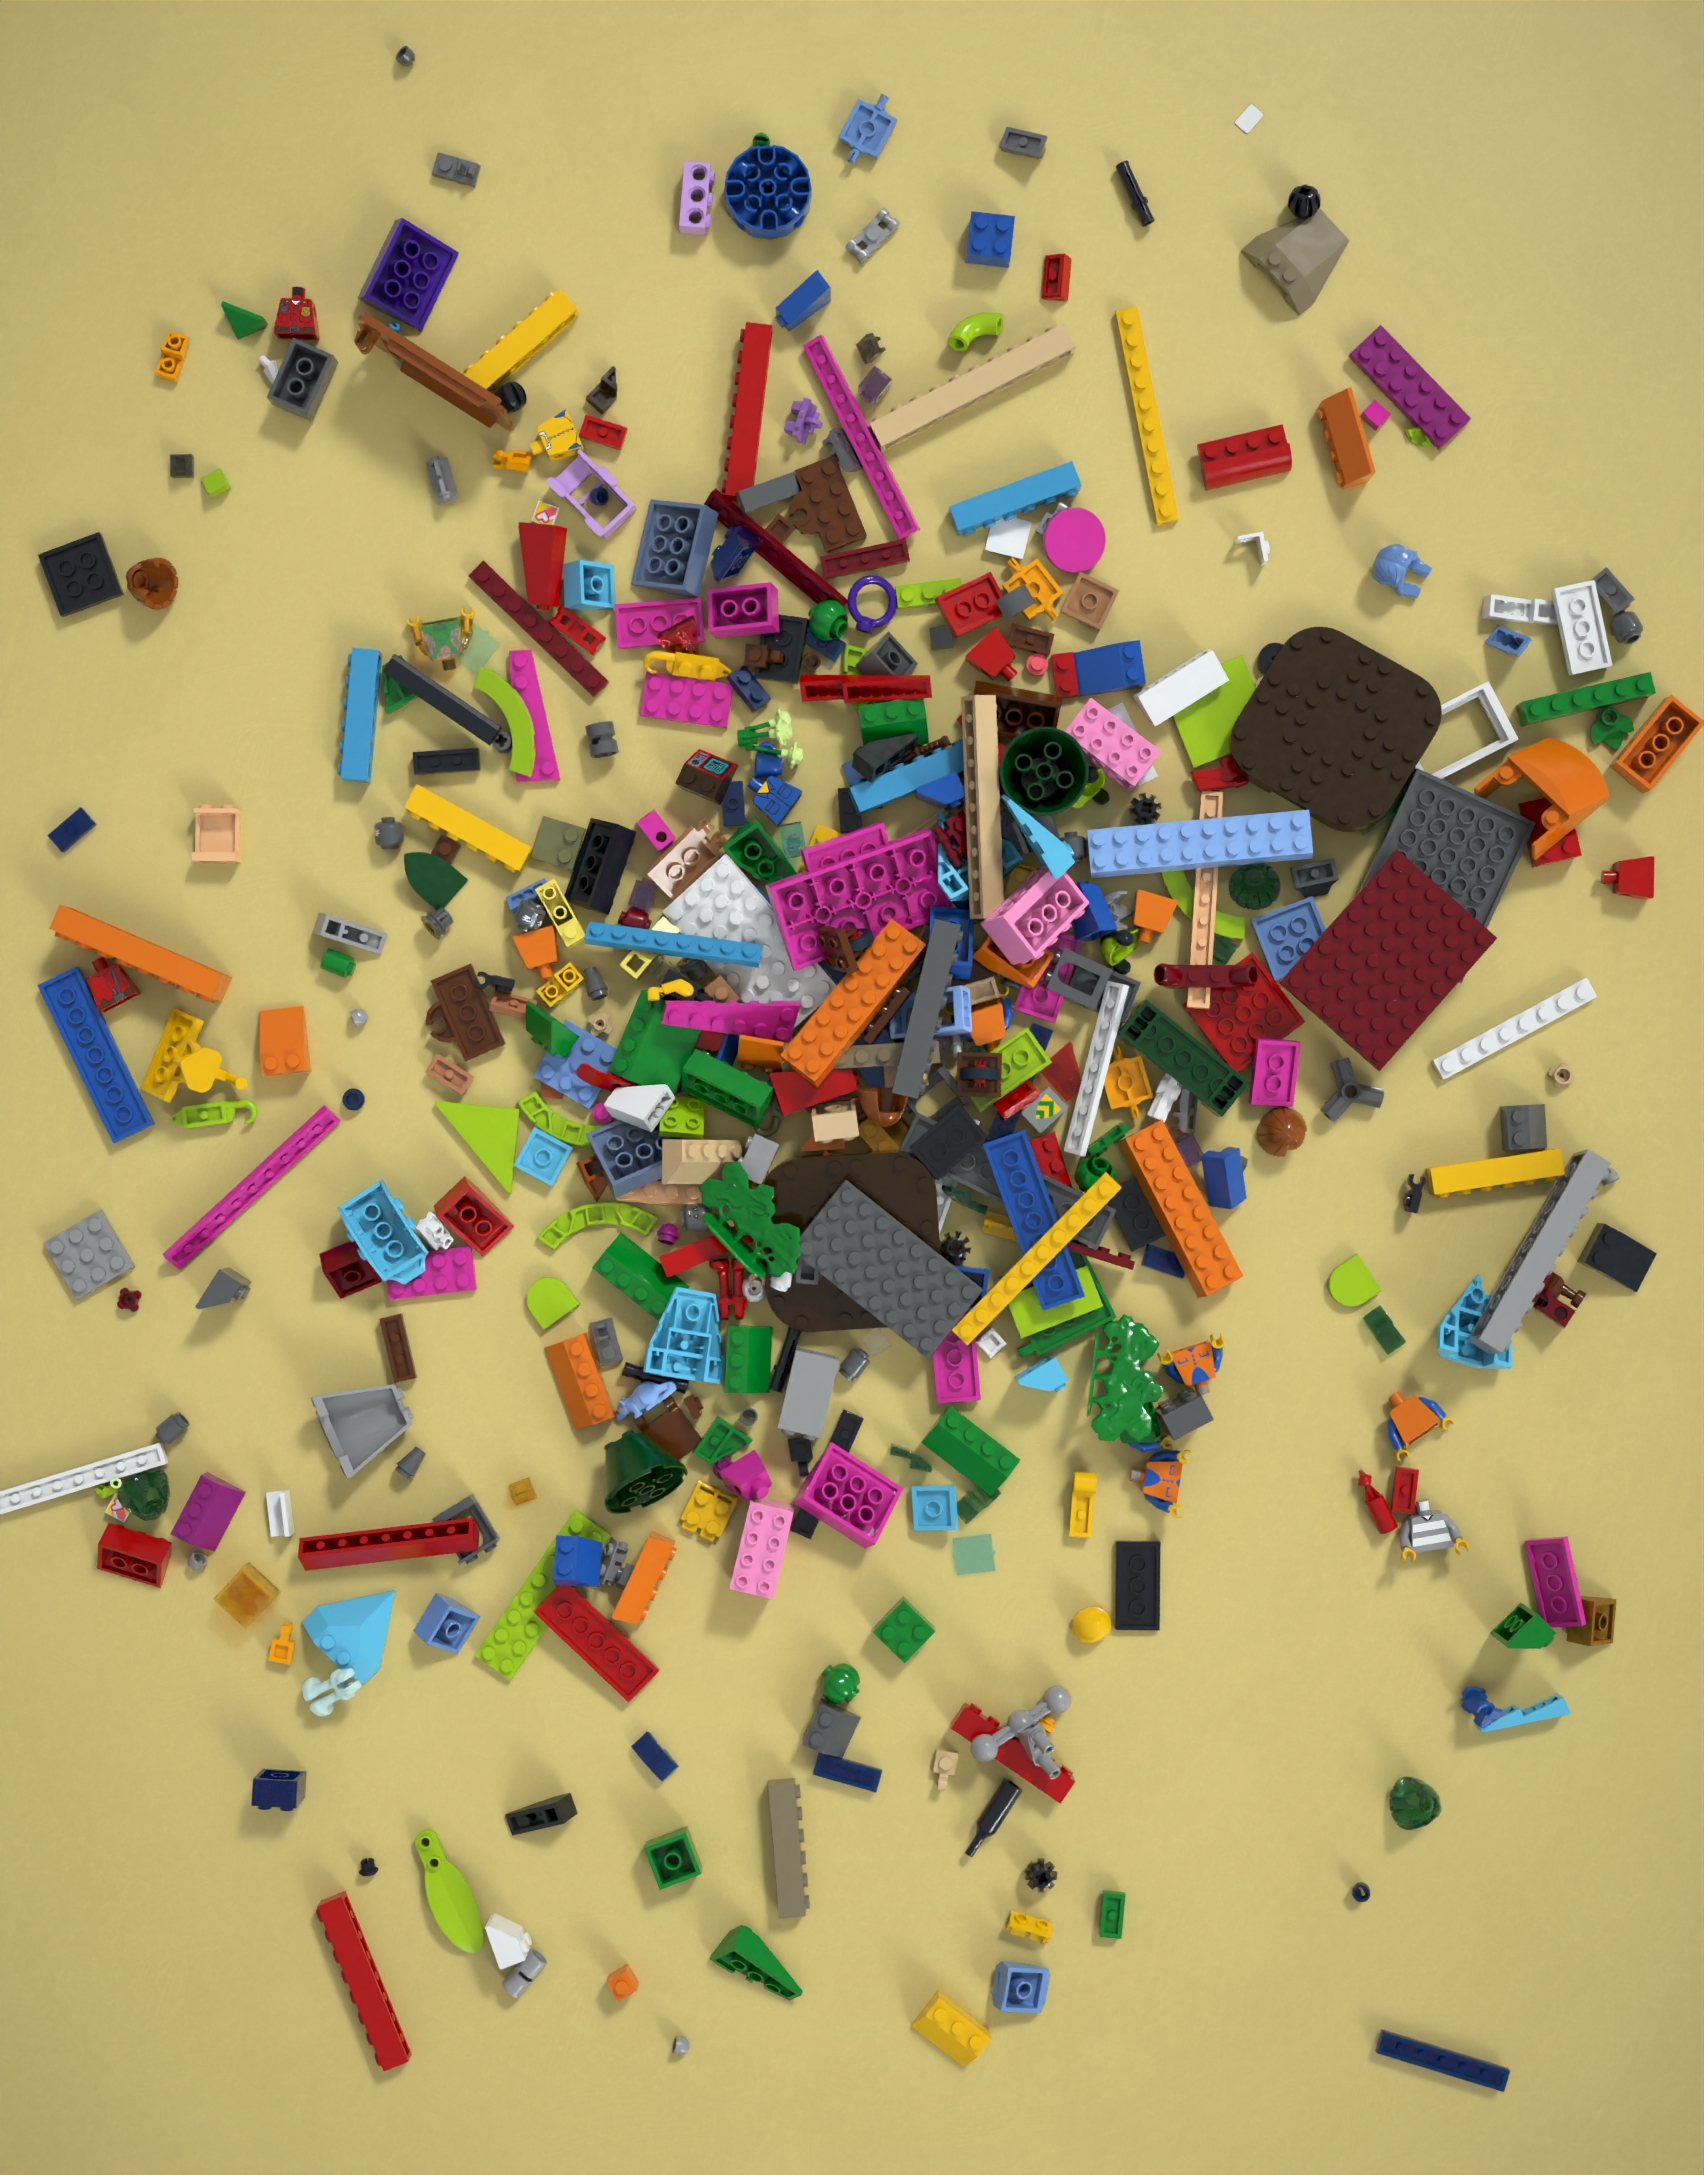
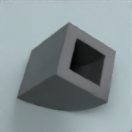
(1015, 602)

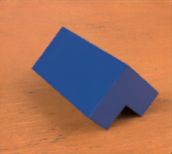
(1224, 1178)

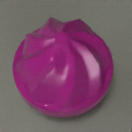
(667, 1234)
(720, 1465)

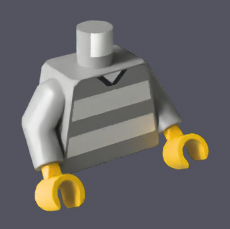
(1428, 1532)

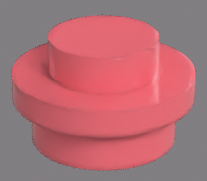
(1037, 664)

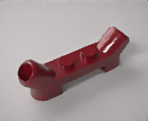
(1205, 976)

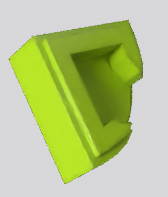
(1417, 437)

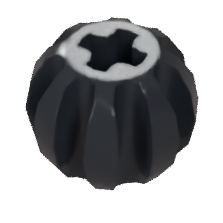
(1304, 201)
(512, 396)
(1144, 815)
(960, 1251)
(1043, 1881)

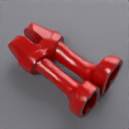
(725, 1298)

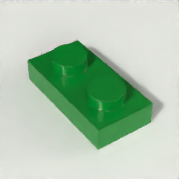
(1112, 1914)

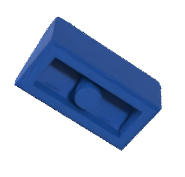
(728, 1048)

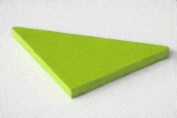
(489, 1133)

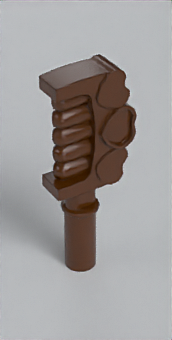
(926, 750)

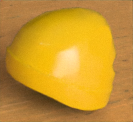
(1091, 1624)

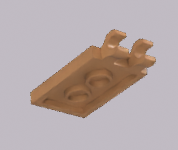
(686, 859)

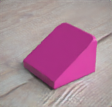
(1375, 415)

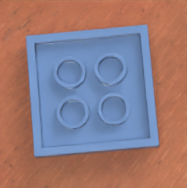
(1287, 934)
(561, 1073)

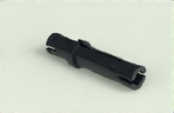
(1138, 201)
(785, 1360)
(636, 1372)

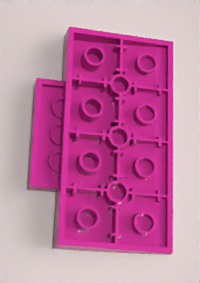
(856, 884)

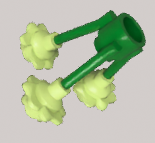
(783, 733)

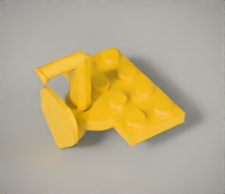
(183, 1061)

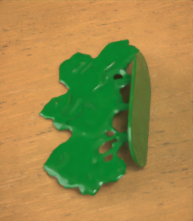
(751, 1215)
(1126, 1384)

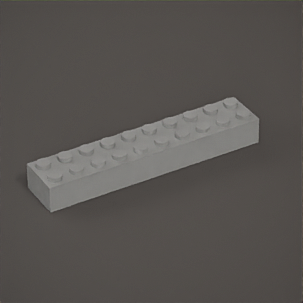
(1538, 1252)

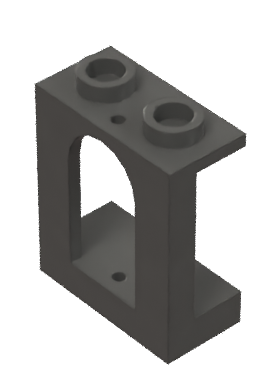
(1055, 985)
(940, 1074)
(488, 1530)

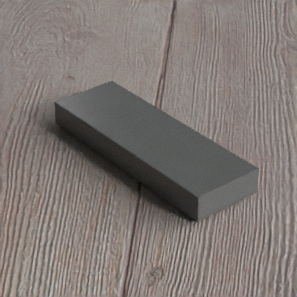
(767, 492)

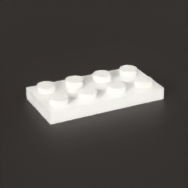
(1581, 627)

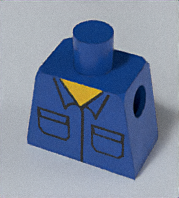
(774, 797)

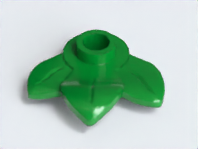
(1610, 731)

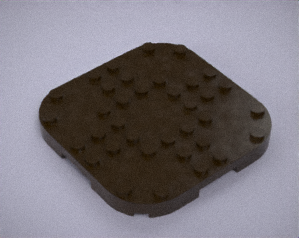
(1335, 728)
(803, 1187)

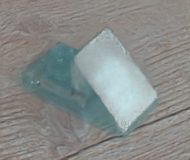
(792, 839)

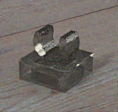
(869, 348)
(181, 465)

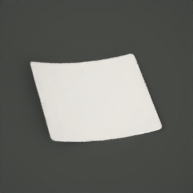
(1009, 537)

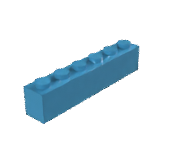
(1015, 498)
(360, 715)
(905, 779)

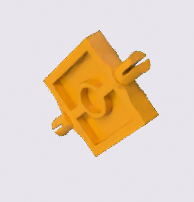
(1039, 584)
(1126, 1083)

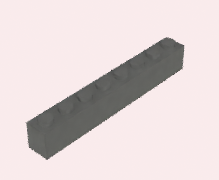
(926, 1008)

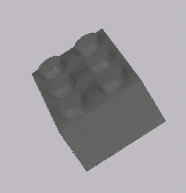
(302, 379)
(1183, 1413)

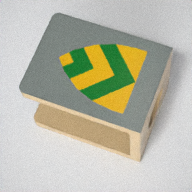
(1043, 1110)

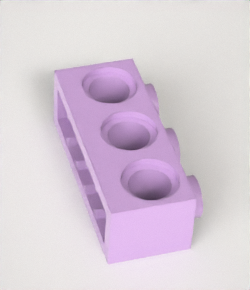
(691, 188)

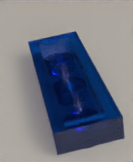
(847, 1772)

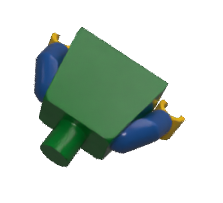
(1151, 1442)

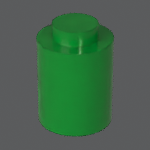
(338, 963)

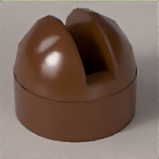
(816, 658)

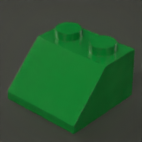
(548, 1031)

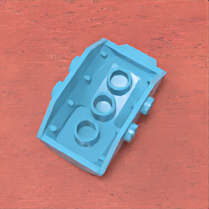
(384, 1234)

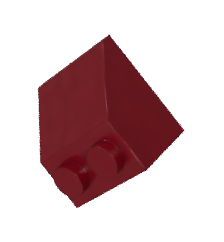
(347, 1270)

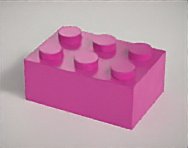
(743, 610)

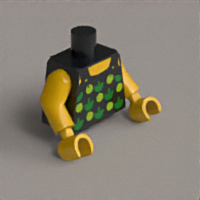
(678, 989)

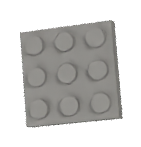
(89, 1254)

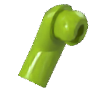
(112, 1488)

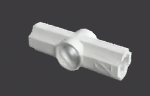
(1166, 1093)

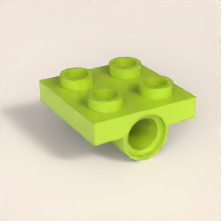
(683, 1119)

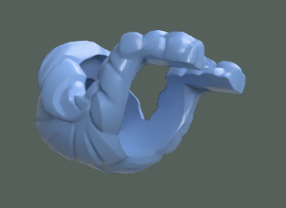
(1391, 569)

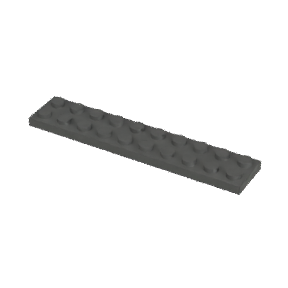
(977, 1174)

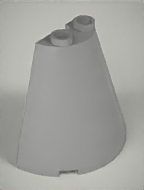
(361, 1423)

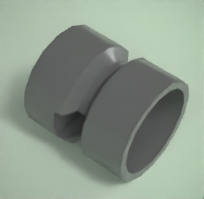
(602, 739)

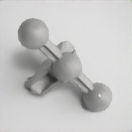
(1030, 1733)

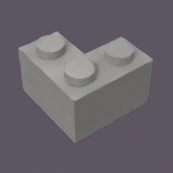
(758, 1157)

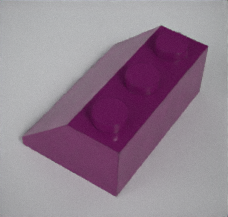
(208, 1512)

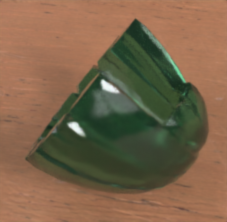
(1254, 886)
(145, 1494)
(1414, 1803)

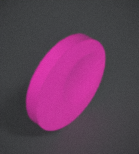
(1074, 540)

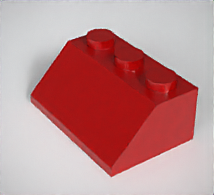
(134, 1555)

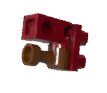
(1548, 1304)

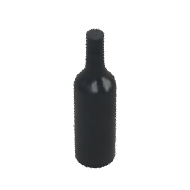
(994, 1813)

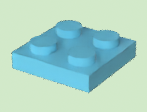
(543, 1156)
(934, 1507)

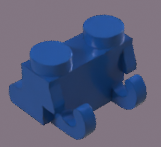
(1476, 1702)

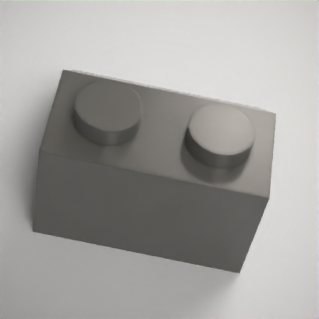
(886, 658)
(1523, 1127)
(224, 1288)
(830, 1729)

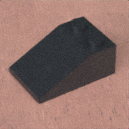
(1617, 1256)

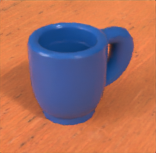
(766, 763)

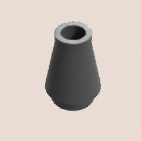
(595, 985)
(409, 1464)

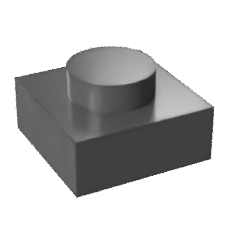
(623, 1575)

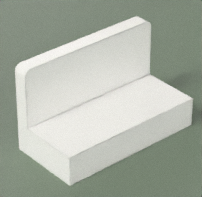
(280, 1513)

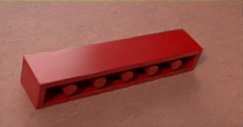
(971, 1722)

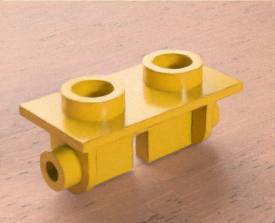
(999, 1226)
(1039, 1929)

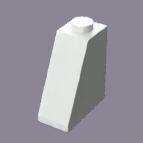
(640, 1104)

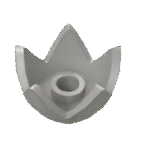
(1117, 910)

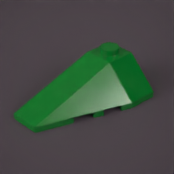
(758, 853)
(749, 1955)

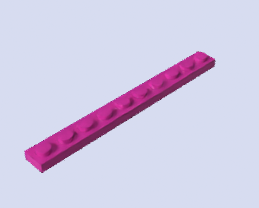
(861, 437)
(251, 1187)

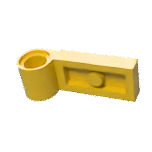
(1082, 1504)

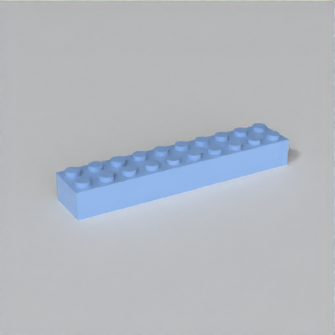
(1200, 844)

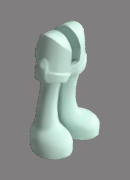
(339, 1681)

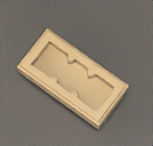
(983, 990)

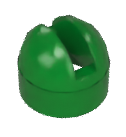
(763, 136)

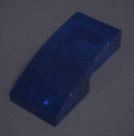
(655, 1756)

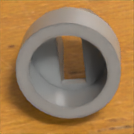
(359, 1017)
(1612, 1176)
(201, 1557)
(680, 2046)

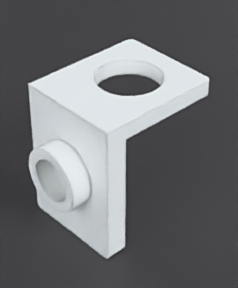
(1262, 545)

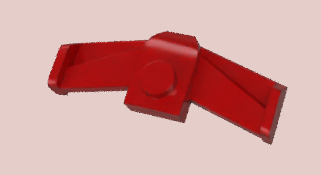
(1218, 778)

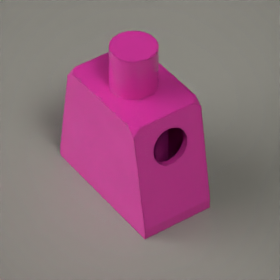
(651, 825)
(747, 1477)

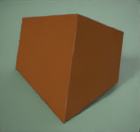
(592, 1176)

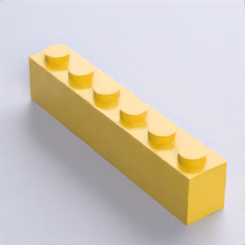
(523, 342)
(468, 828)
(1495, 1171)

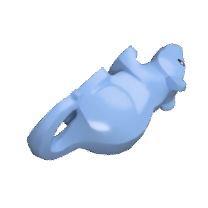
(643, 1397)

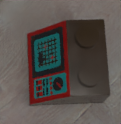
(706, 776)

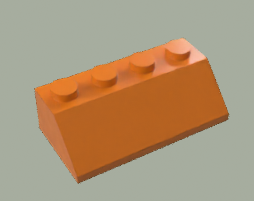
(1346, 439)
(580, 1381)
(644, 1578)

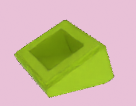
(215, 483)

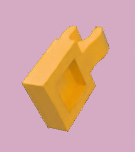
(515, 460)
(282, 1647)

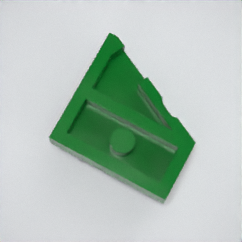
(395, 694)
(1113, 1135)
(720, 1441)

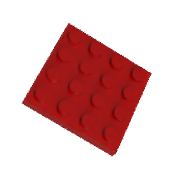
(1246, 1014)

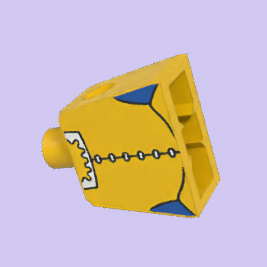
(557, 437)

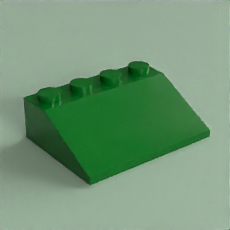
(651, 1050)

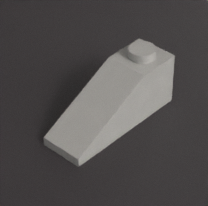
(349, 933)

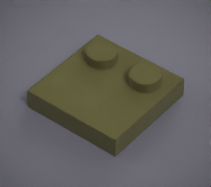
(558, 843)

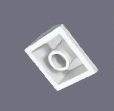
(507, 1940)

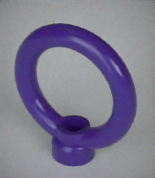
(864, 623)

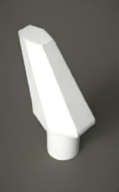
(270, 367)
(956, 1044)

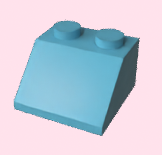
(588, 585)
(1044, 1375)

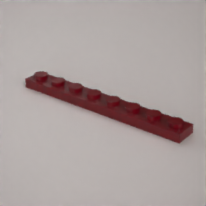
(774, 551)
(538, 629)

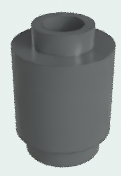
(854, 1364)
(172, 1428)

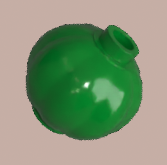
(826, 618)
(1090, 1170)
(840, 1683)

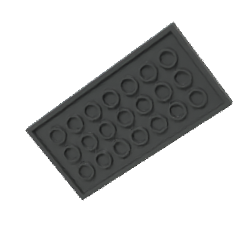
(887, 1269)

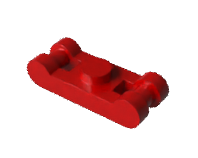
(577, 630)

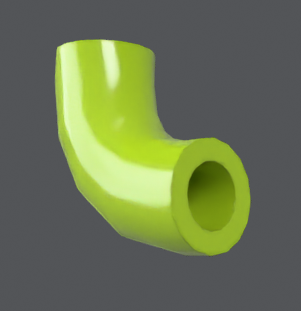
(973, 327)

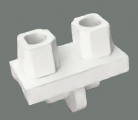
(434, 1232)

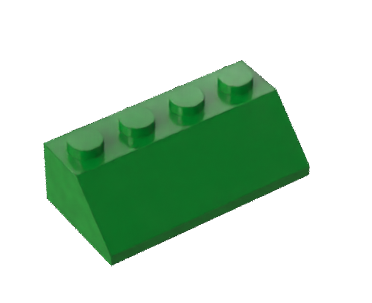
(726, 1088)
(637, 1275)
(970, 1450)

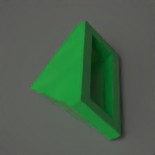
(243, 321)

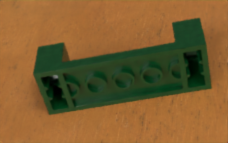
(1183, 1058)

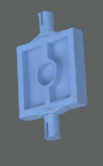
(867, 129)

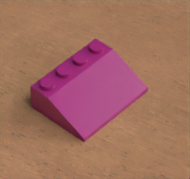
(848, 1496)

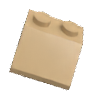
(835, 1121)

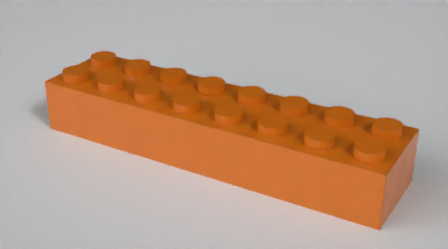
(138, 952)
(854, 1003)
(1180, 1209)

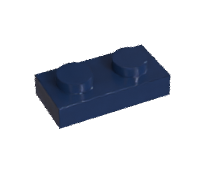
(748, 688)

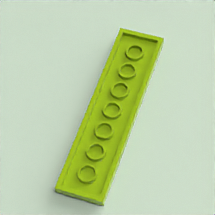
(519, 1625)

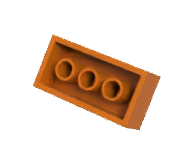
(1657, 744)

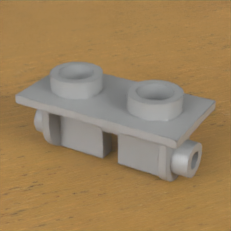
(441, 480)
(613, 1552)

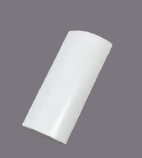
(1181, 687)

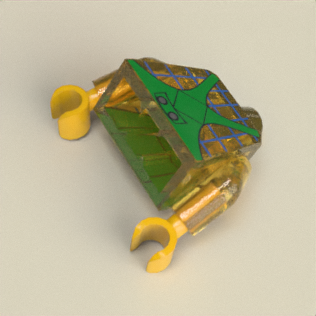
(443, 637)

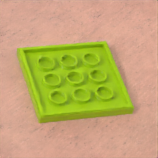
(1208, 722)

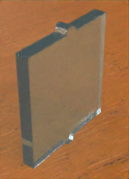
(479, 650)
(974, 1554)

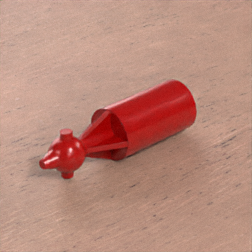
(1377, 1505)

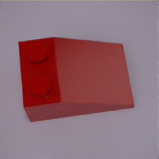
(1563, 850)
(472, 1216)

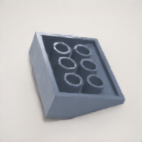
(675, 547)
(627, 1155)

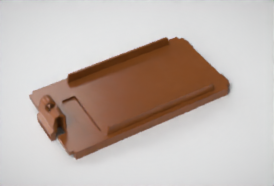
(433, 373)

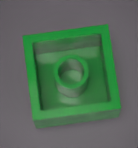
(903, 1629)
(673, 1857)

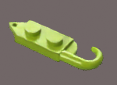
(213, 1113)

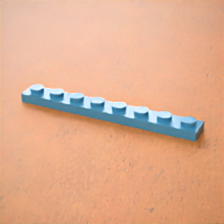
(673, 944)

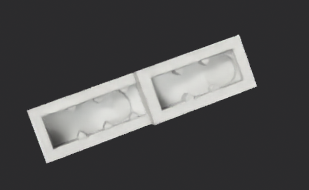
(1519, 610)

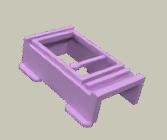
(574, 475)

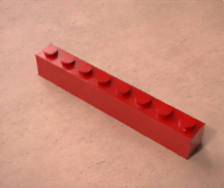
(749, 408)
(388, 1544)
(364, 1981)

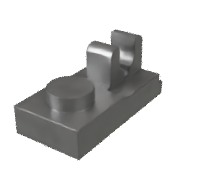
(1023, 143)
(456, 169)
(842, 448)
(1612, 591)
(1188, 1111)
(606, 1341)

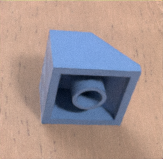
(446, 1624)

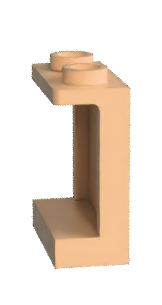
(217, 834)

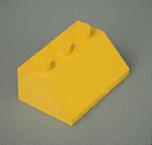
(952, 2029)

